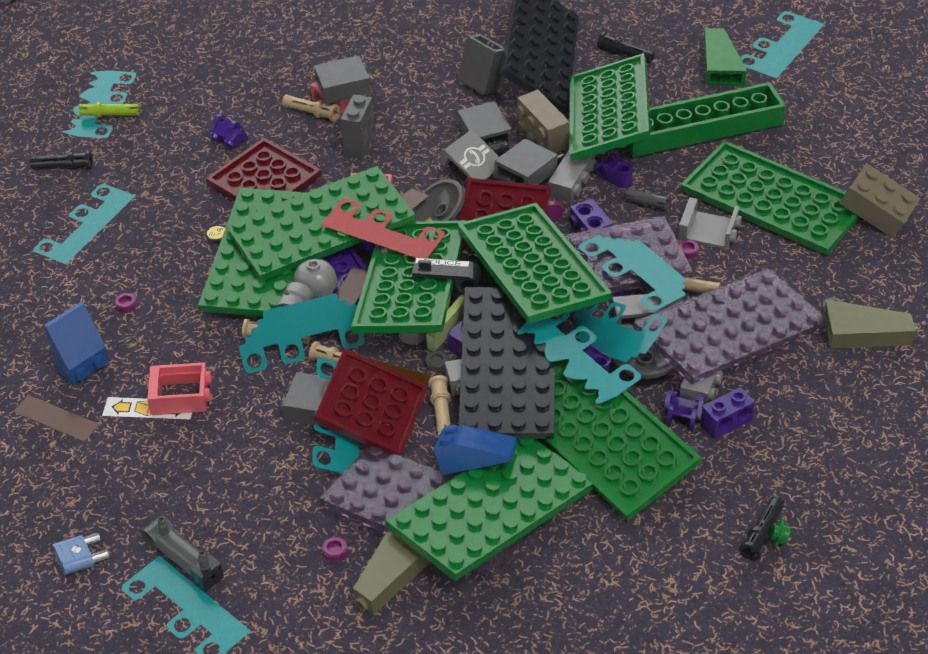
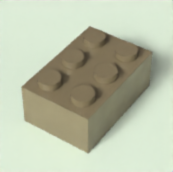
(542, 122)
(880, 200)

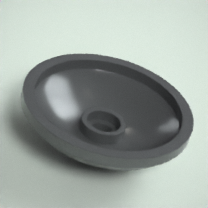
(443, 203)
(648, 365)

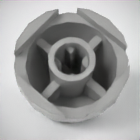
(317, 276)

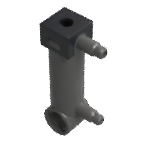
(203, 568)

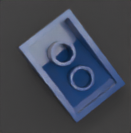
(76, 344)
(471, 448)

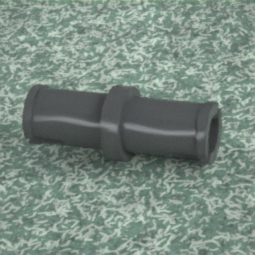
(647, 198)

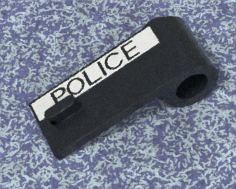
(464, 272)

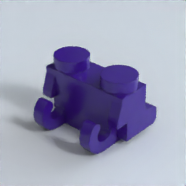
(228, 131)
(683, 407)

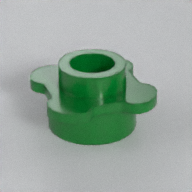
(780, 533)

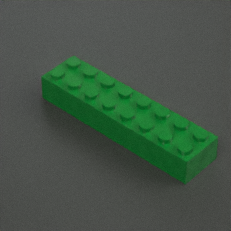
(711, 118)

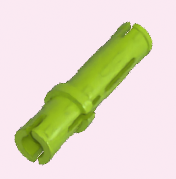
(108, 110)

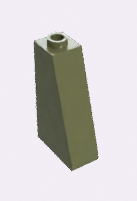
(867, 326)
(387, 573)

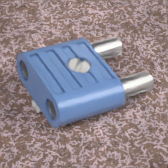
(75, 555)

